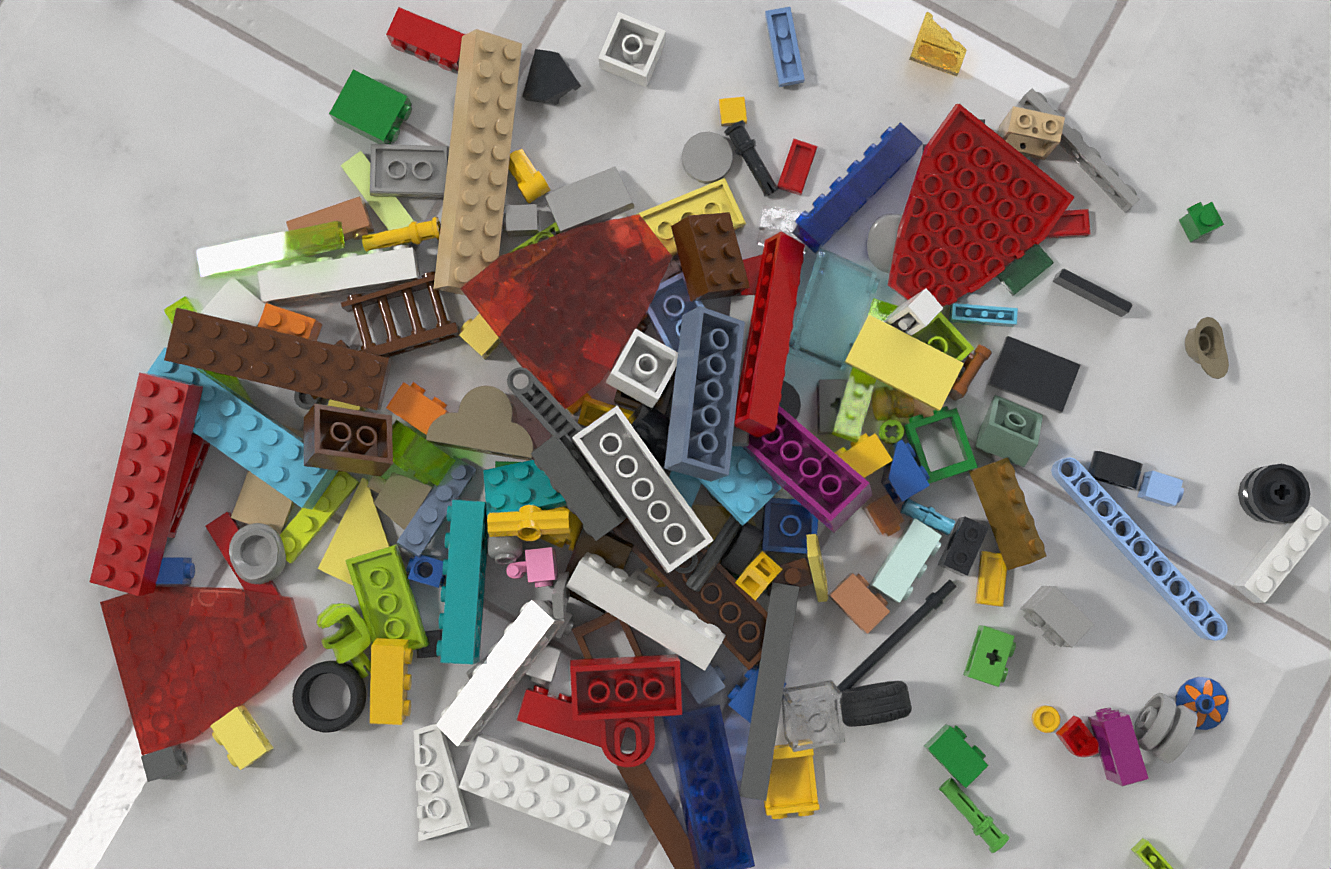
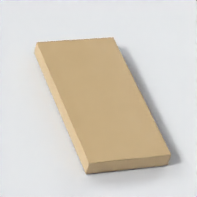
(263, 503)

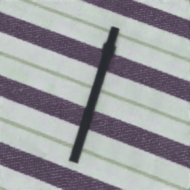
(933, 601)

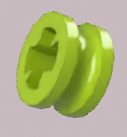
(890, 423)

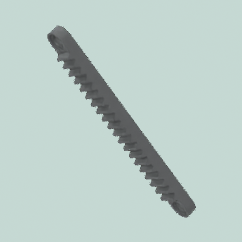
(554, 417)

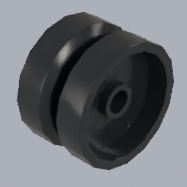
(1274, 493)

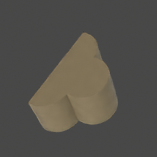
(484, 425)

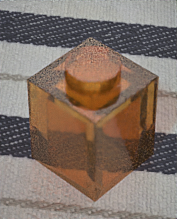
(884, 515)

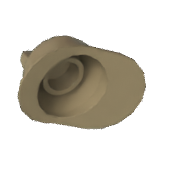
(1207, 347)

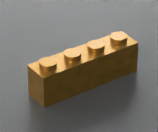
(1008, 514)

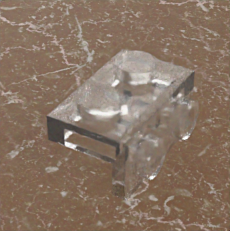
(777, 220)

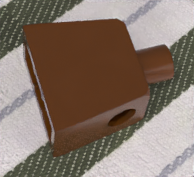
(794, 573)

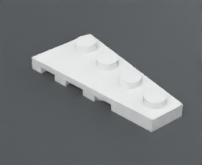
(439, 796)

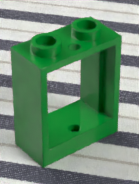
(913, 439)

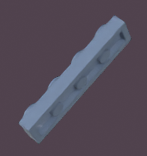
(434, 508)

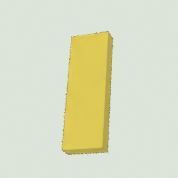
(817, 567)

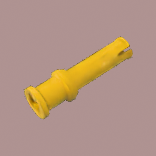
(413, 233)

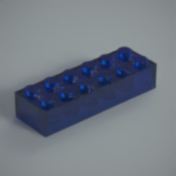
(708, 789)

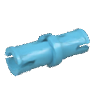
(927, 516)

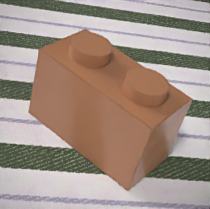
(859, 602)

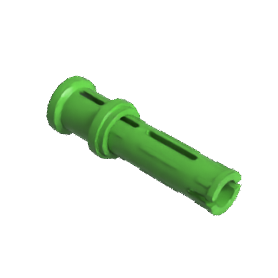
(981, 824)

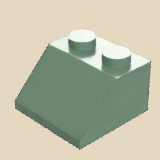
(1009, 431)

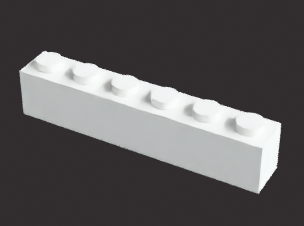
(338, 276)
(646, 610)
(499, 673)

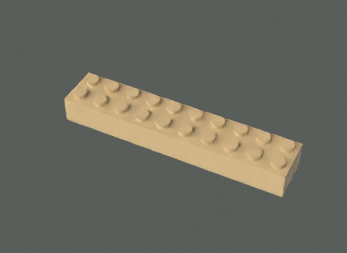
(477, 158)

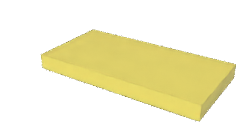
(705, 200)
(904, 362)

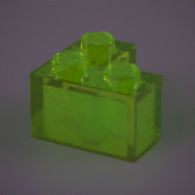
(418, 454)

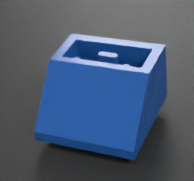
(902, 475)

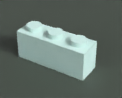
(906, 561)

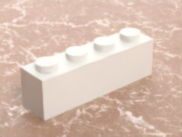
(1280, 555)

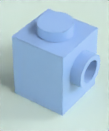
(1161, 489)

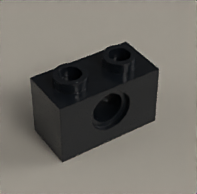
(963, 546)

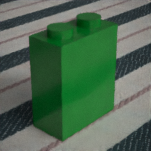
(371, 108)

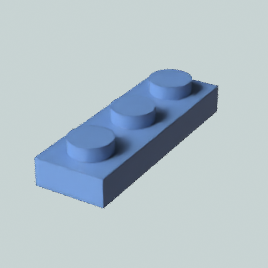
(784, 46)

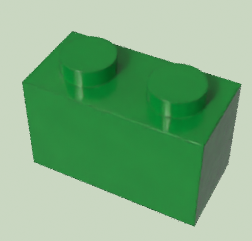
(956, 755)

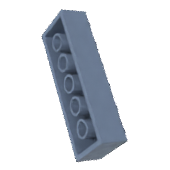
(705, 394)

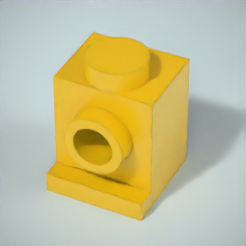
(758, 575)

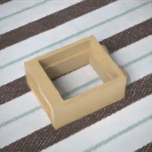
(1034, 129)

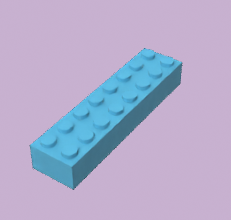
(250, 436)

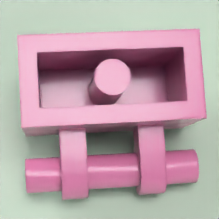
(539, 566)

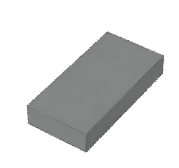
(560, 595)

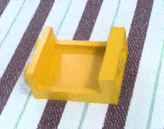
(791, 783)

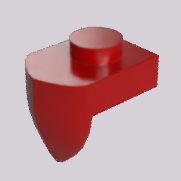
(1078, 738)

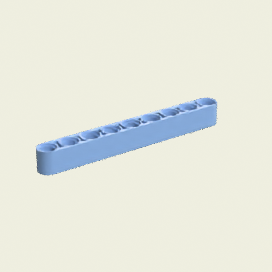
(1150, 554)

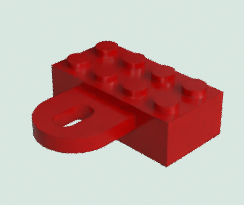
(625, 695)

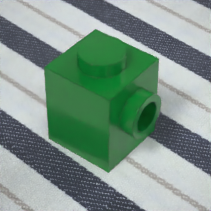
(1200, 221)

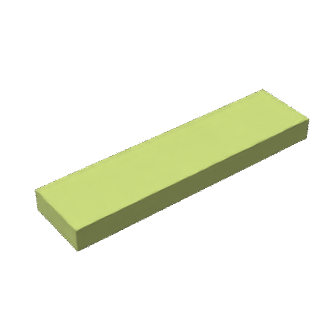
(386, 207)

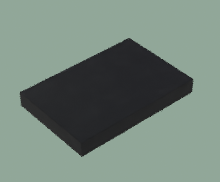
(1034, 374)

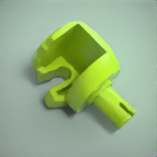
(350, 639)

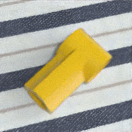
(529, 181)

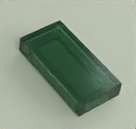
(1025, 269)

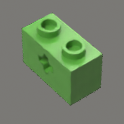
(982, 668)

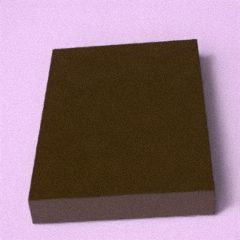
(610, 547)

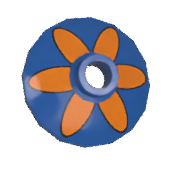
(1201, 688)

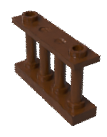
(419, 336)

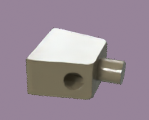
(399, 497)

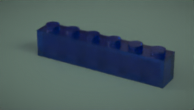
(857, 187)

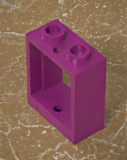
(1118, 747)

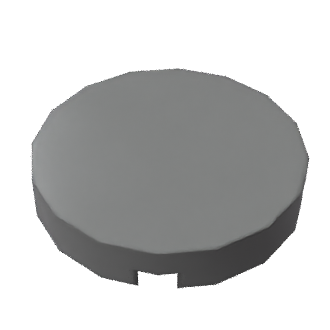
(707, 157)

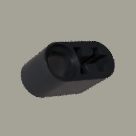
(1115, 470)

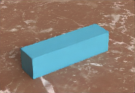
(983, 315)

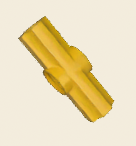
(529, 523)

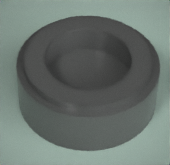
(305, 401)

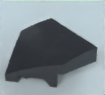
(549, 78)

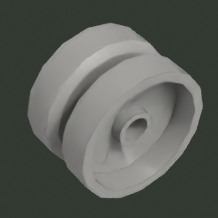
(1165, 727)

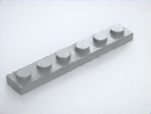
(1085, 156)

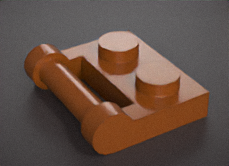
(971, 366)

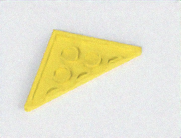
(356, 534)

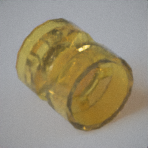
(891, 402)

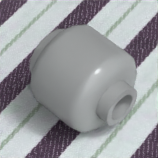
(504, 549)

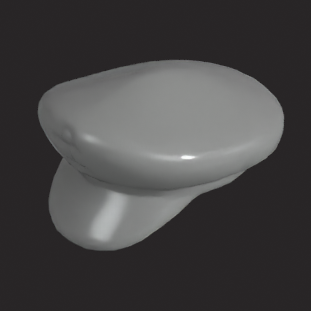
(882, 240)
(257, 553)

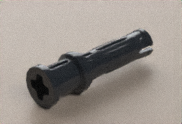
(746, 148)

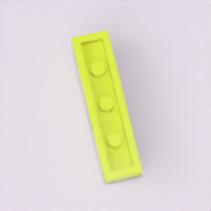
(310, 522)

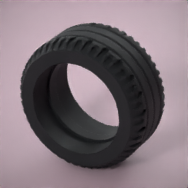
(302, 702)
(875, 703)

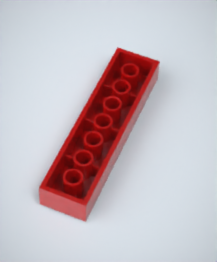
(146, 484)

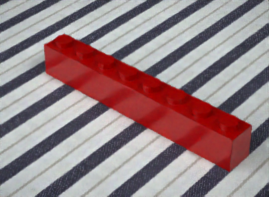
(769, 335)

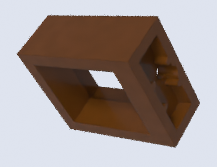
(597, 623)

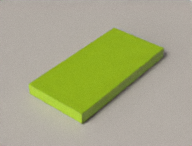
(387, 596)

